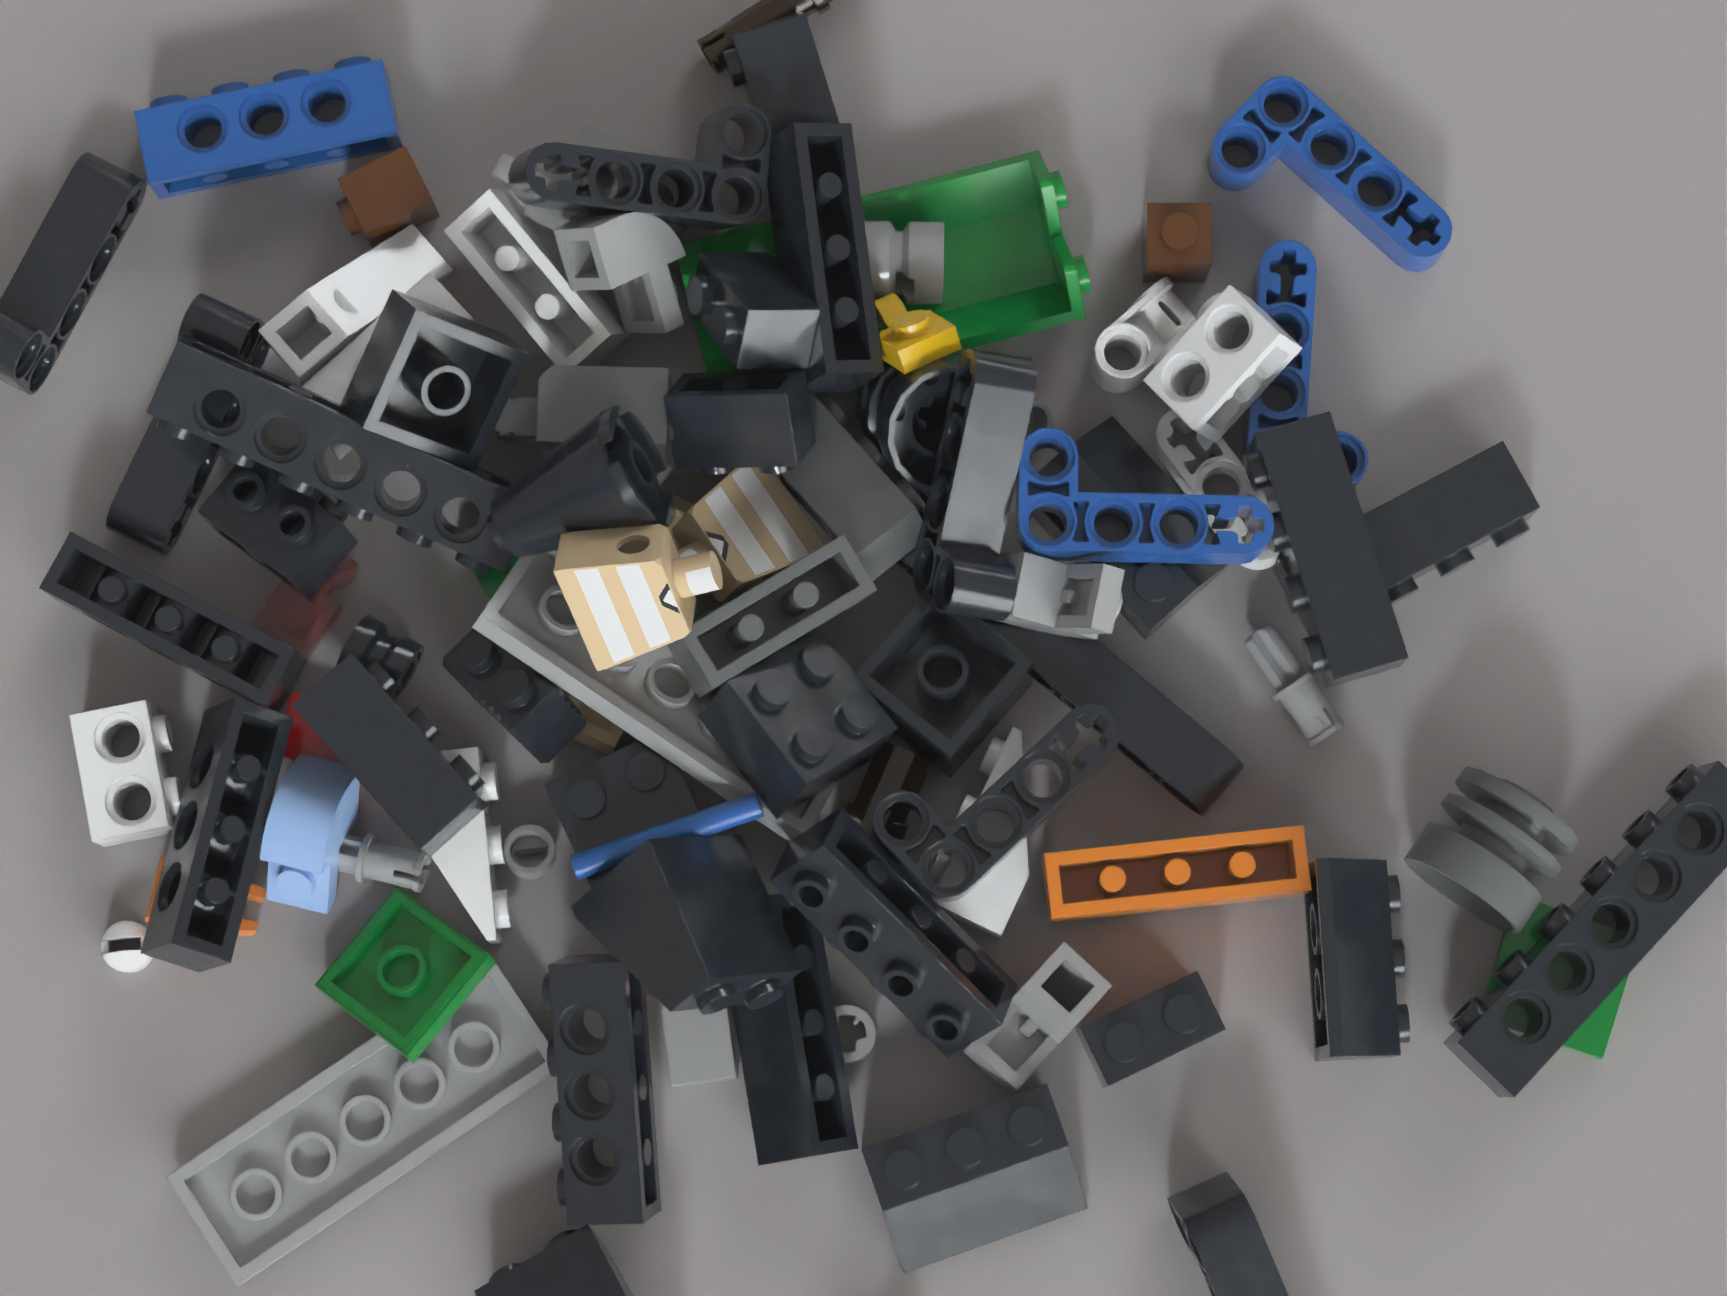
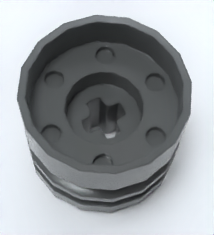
(1497, 840)

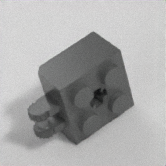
(579, 393)

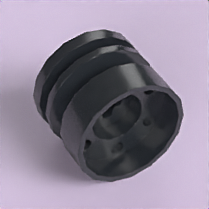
(891, 419)

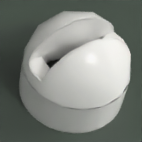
(124, 960)

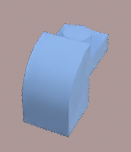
(305, 831)

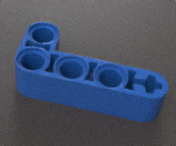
(1334, 183)
(1298, 316)
(1140, 511)

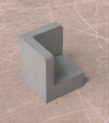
(698, 1047)

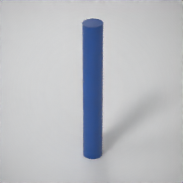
(696, 824)

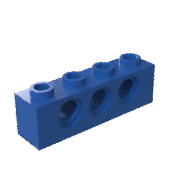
(301, 142)

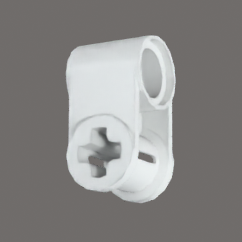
(1145, 331)

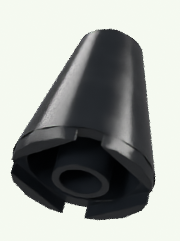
(587, 483)

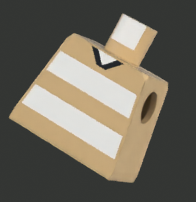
(749, 527)
(631, 589)

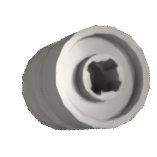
(907, 260)

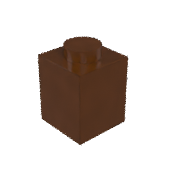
(385, 197)
(1176, 242)

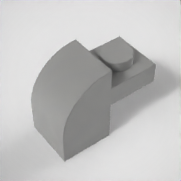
(630, 257)
(1064, 597)
(1039, 1018)

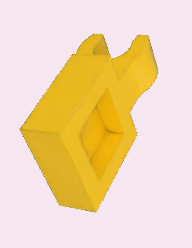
(913, 336)

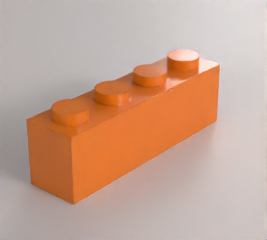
(1175, 874)

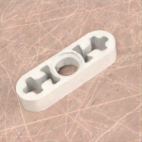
(1181, 461)

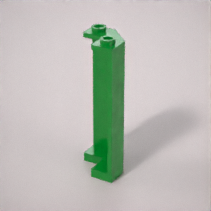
(1001, 251)

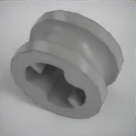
(862, 1045)

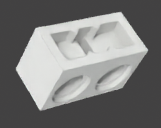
(1232, 375)
(110, 778)

